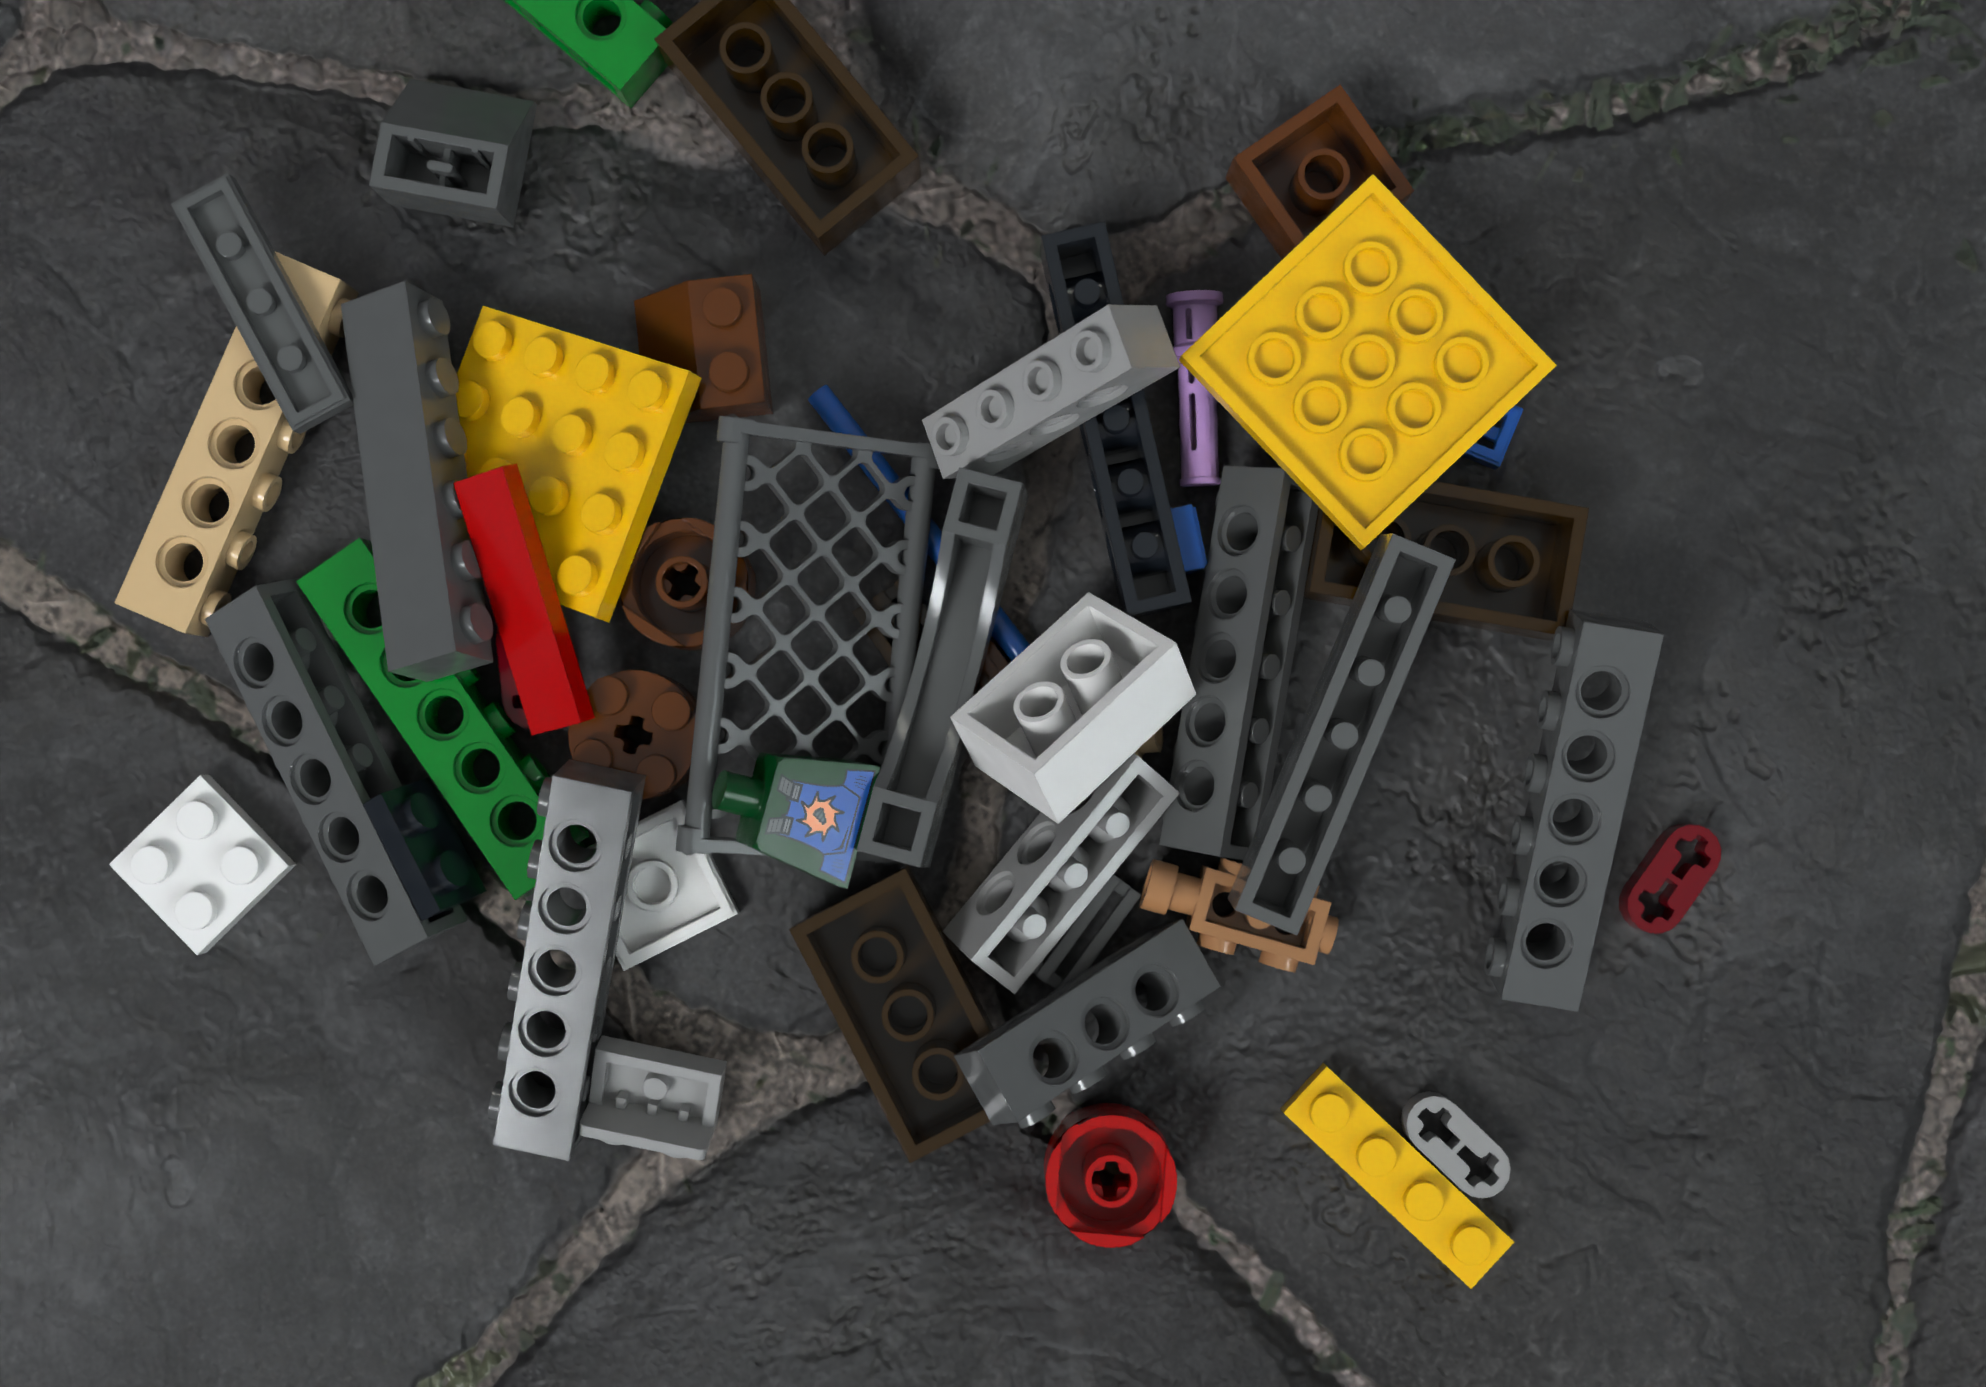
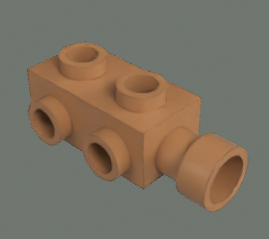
(1194, 896)

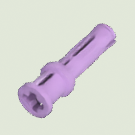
(1198, 420)

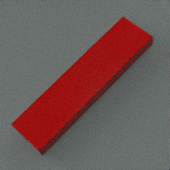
(524, 599)

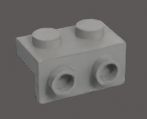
(653, 1098)

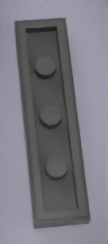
(263, 303)

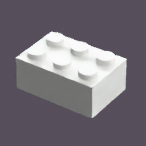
(1074, 706)

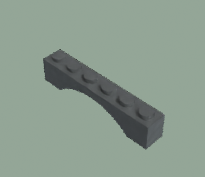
(954, 643)

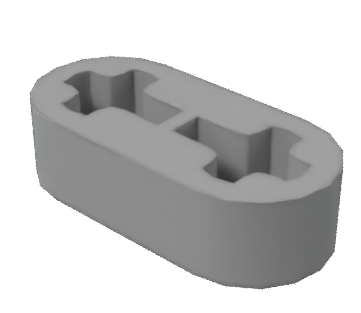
(1465, 1134)

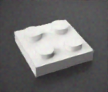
(202, 864)

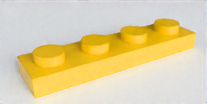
(1397, 1175)

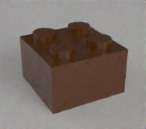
(1310, 169)

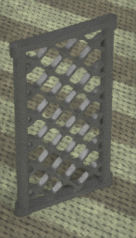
(735, 434)

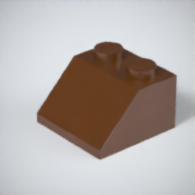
(718, 335)

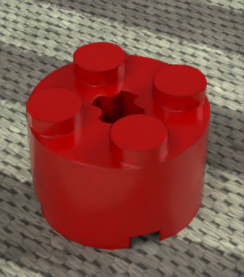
(1135, 1201)

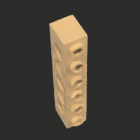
(208, 465)

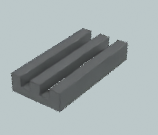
(1046, 970)

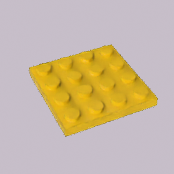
(1367, 362)
(587, 437)

